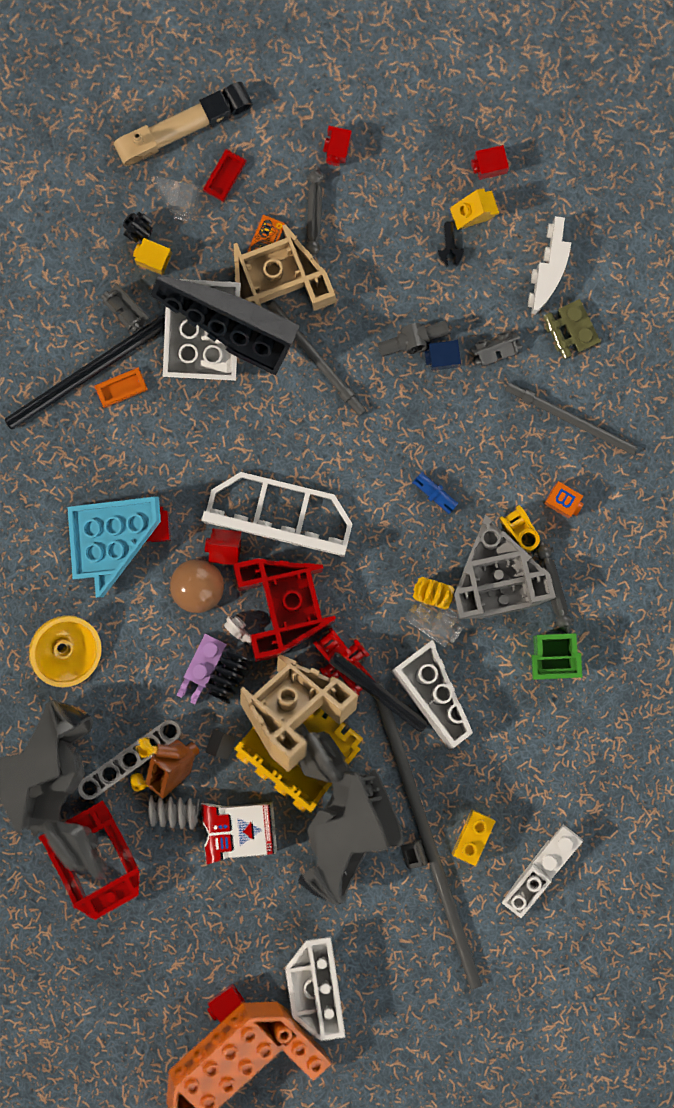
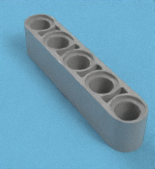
(119, 764)

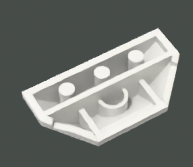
(315, 989)

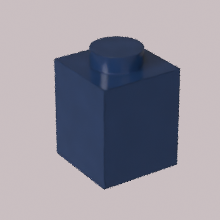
(443, 355)

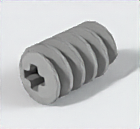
(173, 812)

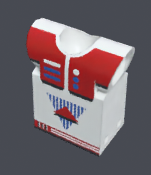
(238, 830)

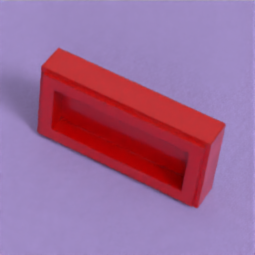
(224, 175)

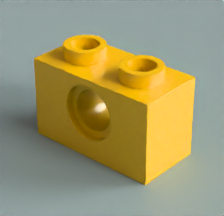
(473, 837)

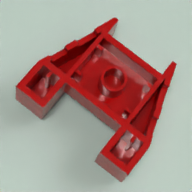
(290, 603)

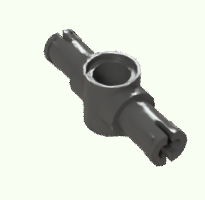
(414, 338)

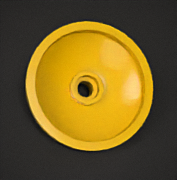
(70, 664)

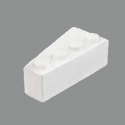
(433, 695)

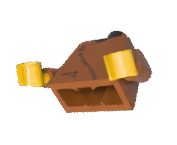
(166, 767)

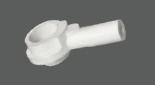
(236, 628)

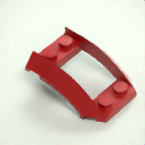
(113, 893)

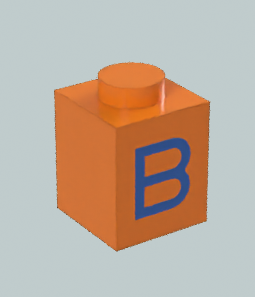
(564, 500)

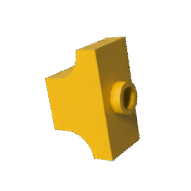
(474, 209)

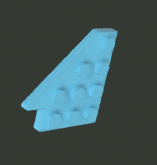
(108, 538)

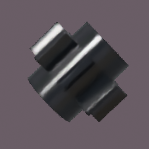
(137, 227)

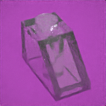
(178, 197)

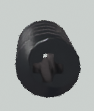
(227, 675)

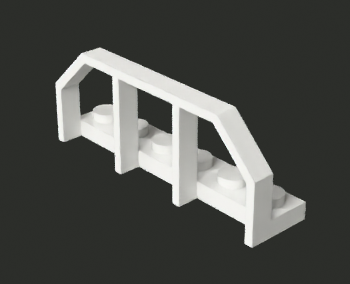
(264, 528)

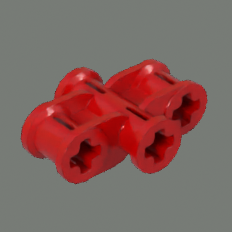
(339, 646)

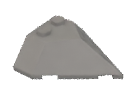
(500, 577)

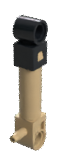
(210, 111)

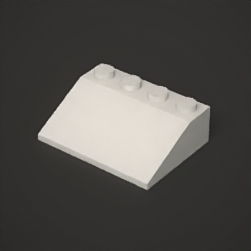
(190, 351)

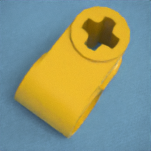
(520, 528)

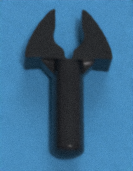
(450, 245)

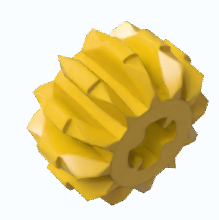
(433, 593)

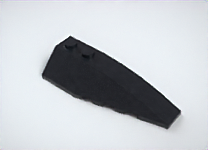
(239, 324)

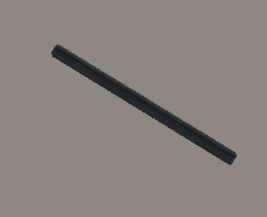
(86, 373)

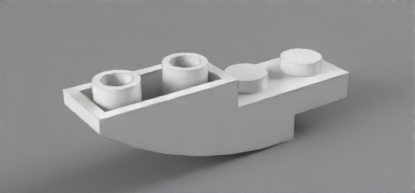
(549, 274)
(541, 871)

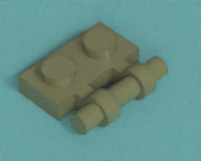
(578, 326)

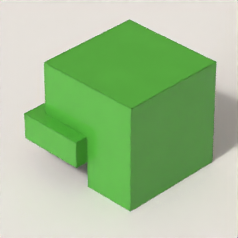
(556, 657)

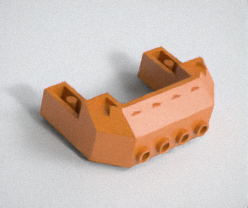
(239, 1051)

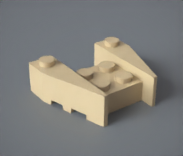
(281, 270)
(288, 702)

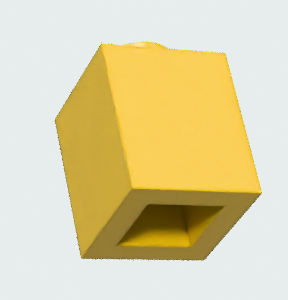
(152, 256)

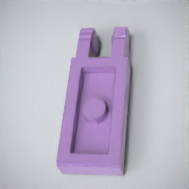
(202, 666)

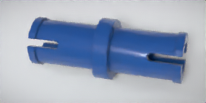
(435, 492)

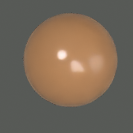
(197, 586)

